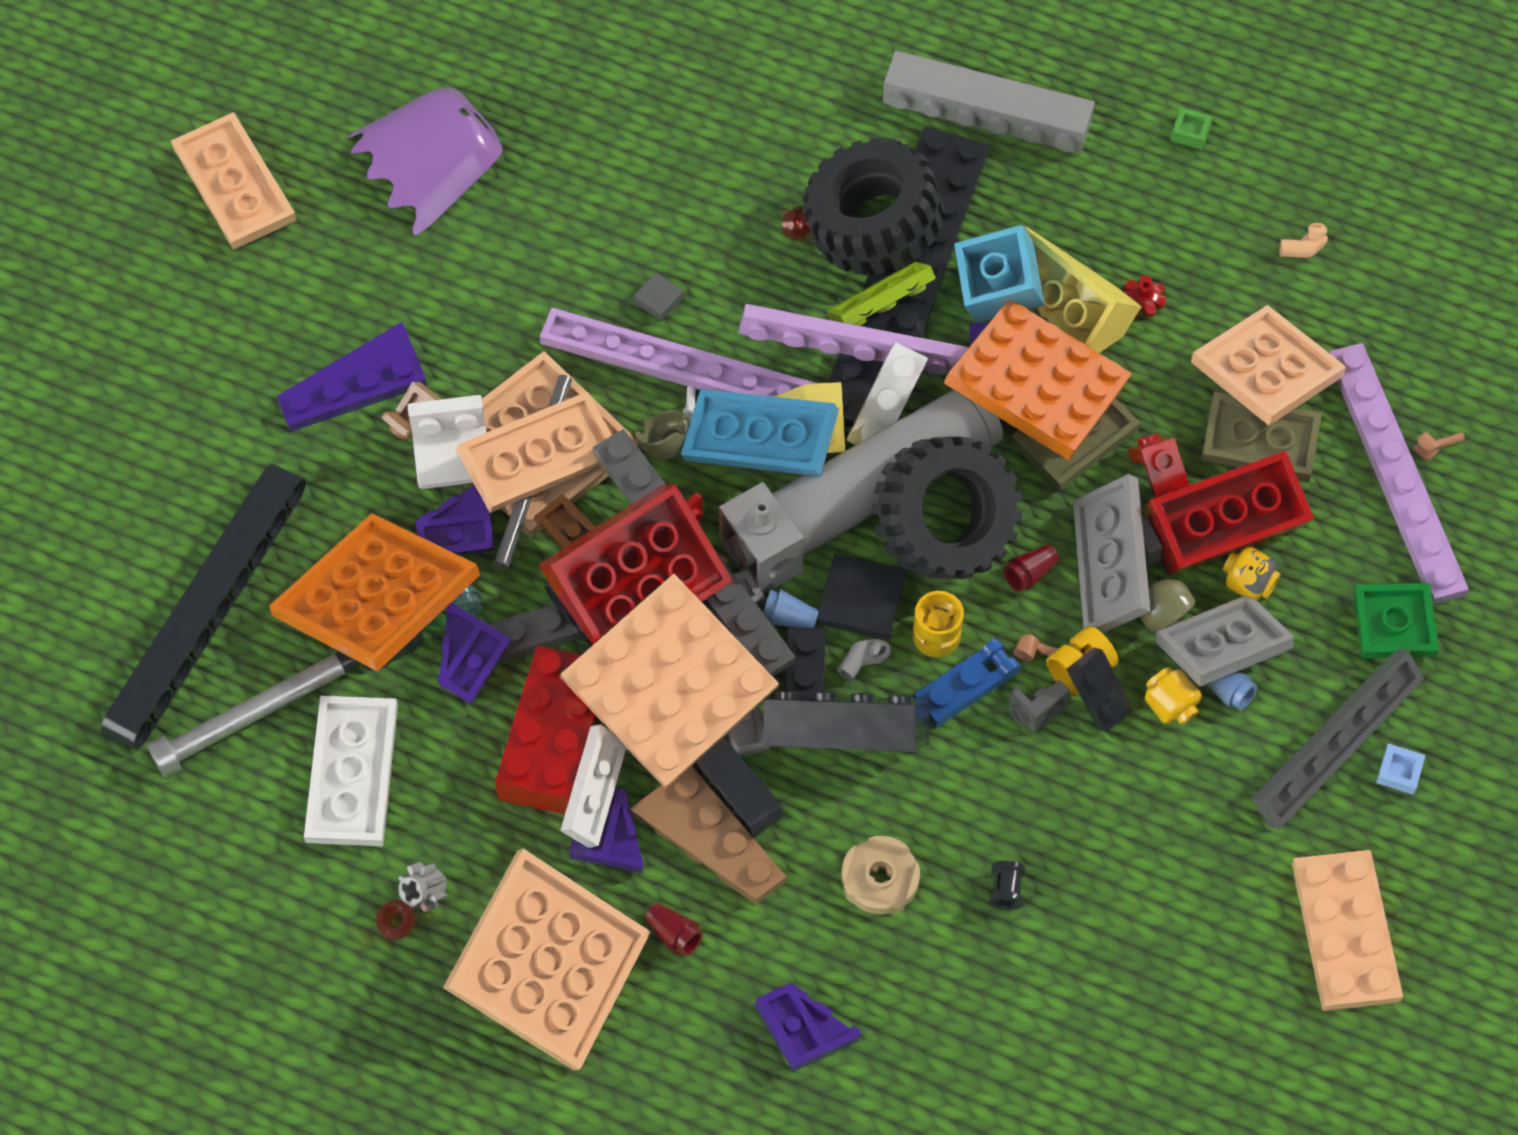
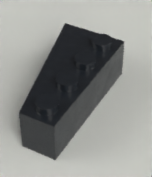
(846, 722)

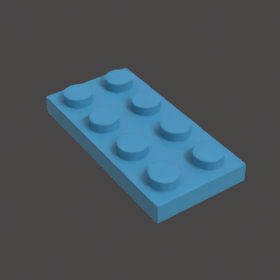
(760, 432)

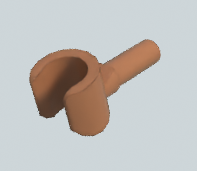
(1429, 447)
(1028, 646)

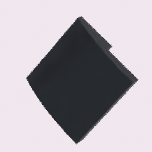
(861, 597)

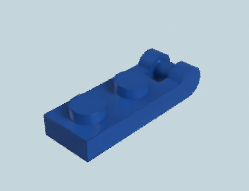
(968, 682)

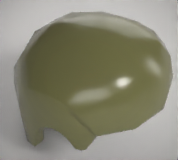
(664, 435)
(1168, 603)

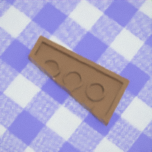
(710, 834)

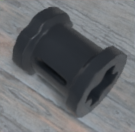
(1007, 885)

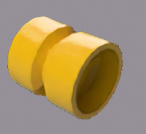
(938, 624)
(1079, 645)

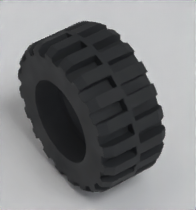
(884, 238)
(992, 507)

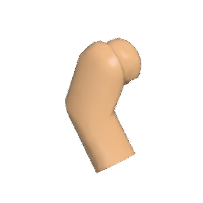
(1308, 245)

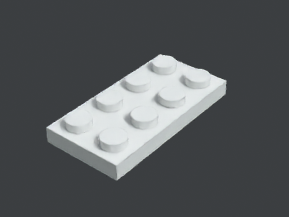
(351, 771)

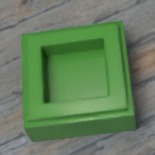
(1191, 128)

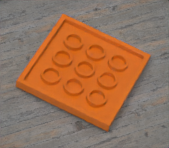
(1038, 379)
(374, 591)

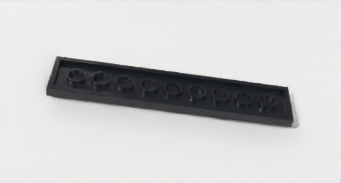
(957, 170)

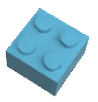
(998, 270)

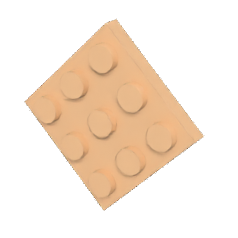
(1268, 365)

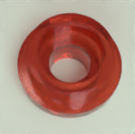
(795, 224)
(385, 917)

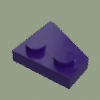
(459, 524)
(469, 653)
(618, 840)
(803, 1026)

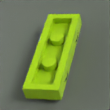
(883, 294)

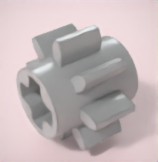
(422, 886)

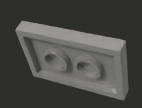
(1224, 640)

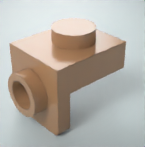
(399, 419)

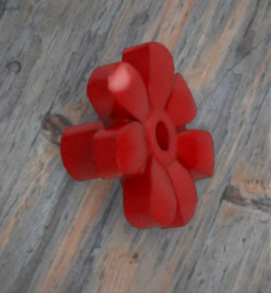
(1146, 295)

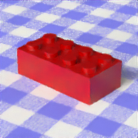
(1228, 513)
(545, 737)

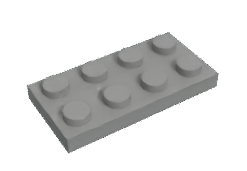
(1111, 555)

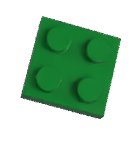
(1395, 618)

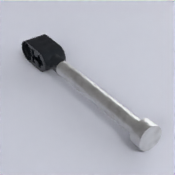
(169, 754)

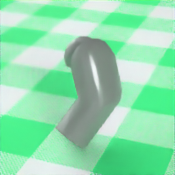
(862, 654)

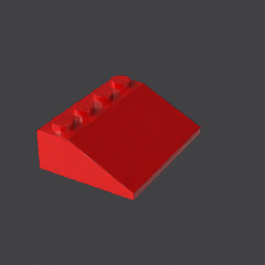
(630, 557)

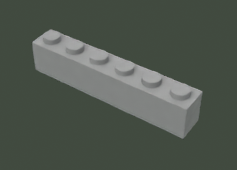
(988, 102)

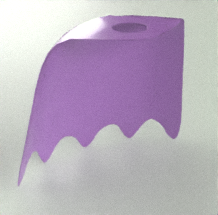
(429, 152)

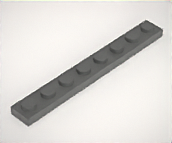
(730, 604)

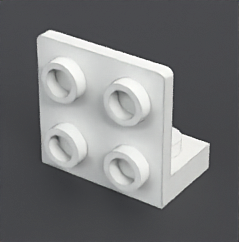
(437, 431)

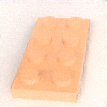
(233, 181)
(534, 451)
(1347, 930)

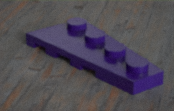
(359, 379)

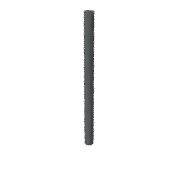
(521, 507)

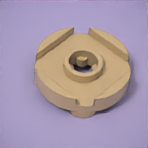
(880, 897)

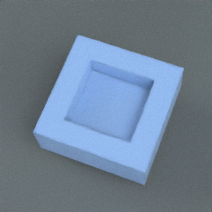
(1400, 769)

